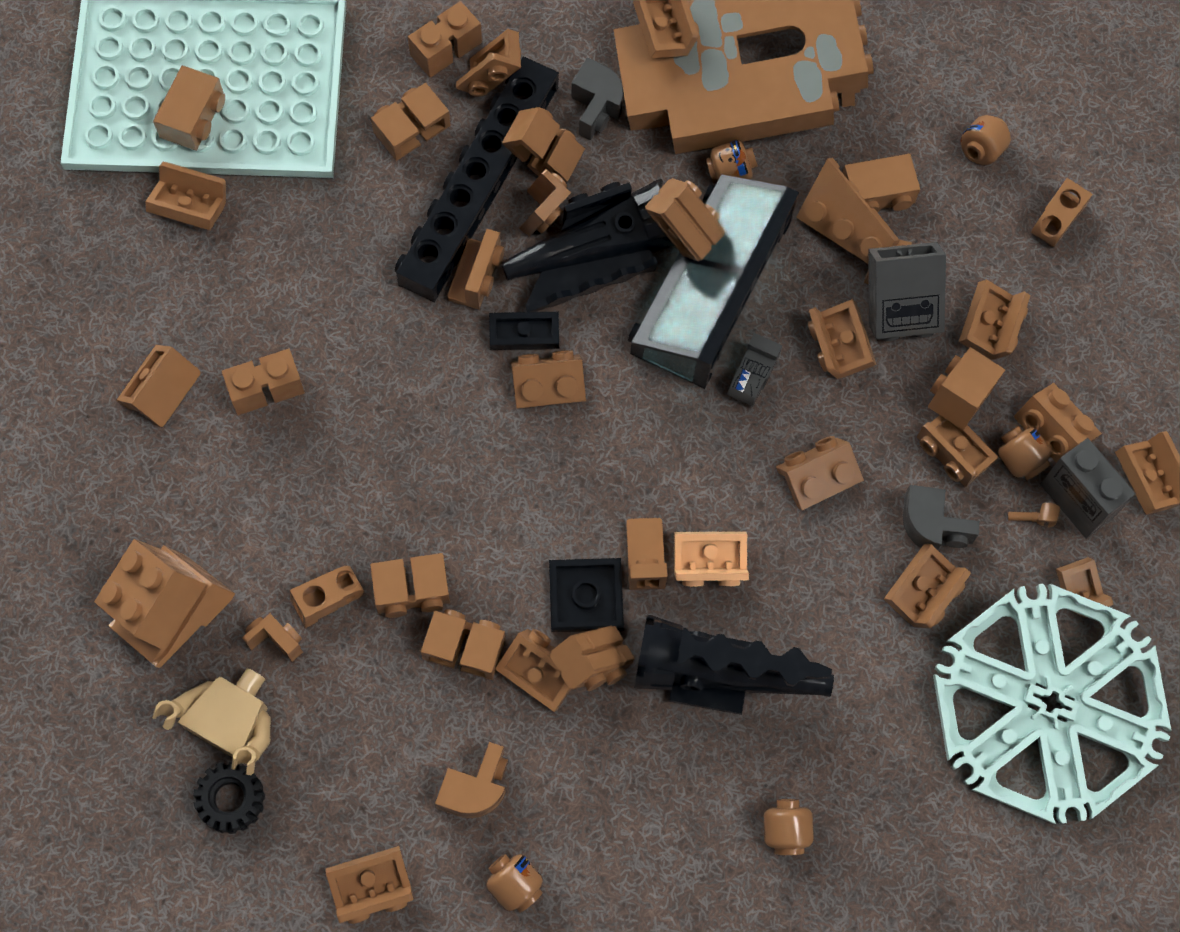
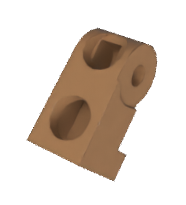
(1061, 212)
(325, 594)

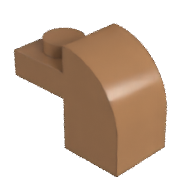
(474, 796)

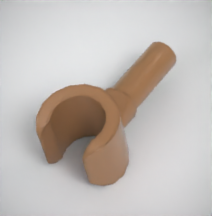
(1048, 513)

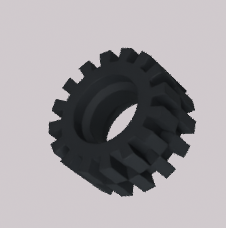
(207, 792)

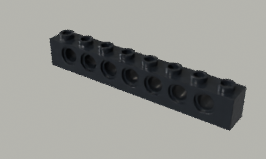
(429, 278)

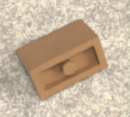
(159, 384)

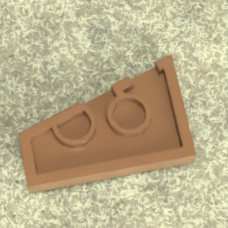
(843, 215)

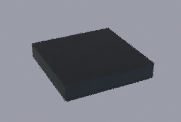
(585, 594)

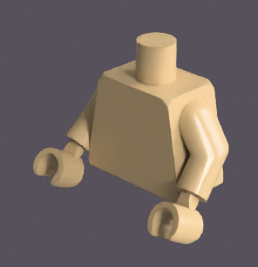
(224, 717)

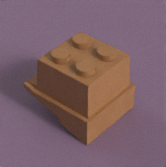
(160, 599)

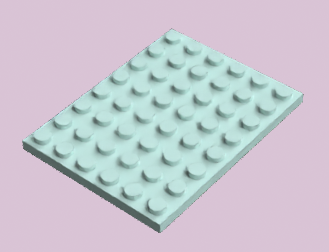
(273, 63)

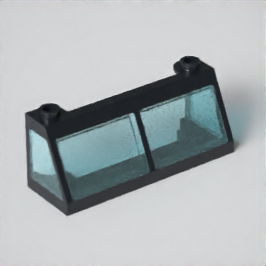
(706, 296)

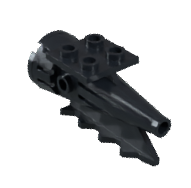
(592, 246)
(720, 670)

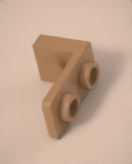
(646, 554)

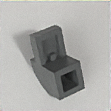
(601, 92)
(926, 521)

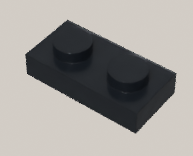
(524, 330)

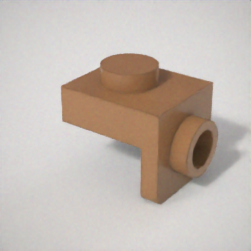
(1083, 579)
(284, 637)

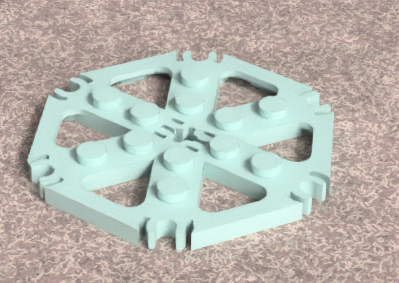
(1078, 680)

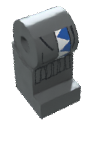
(754, 369)

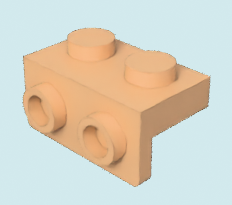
(710, 558)

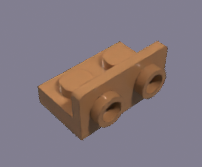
(532, 669)

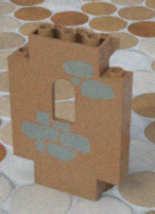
(719, 100)

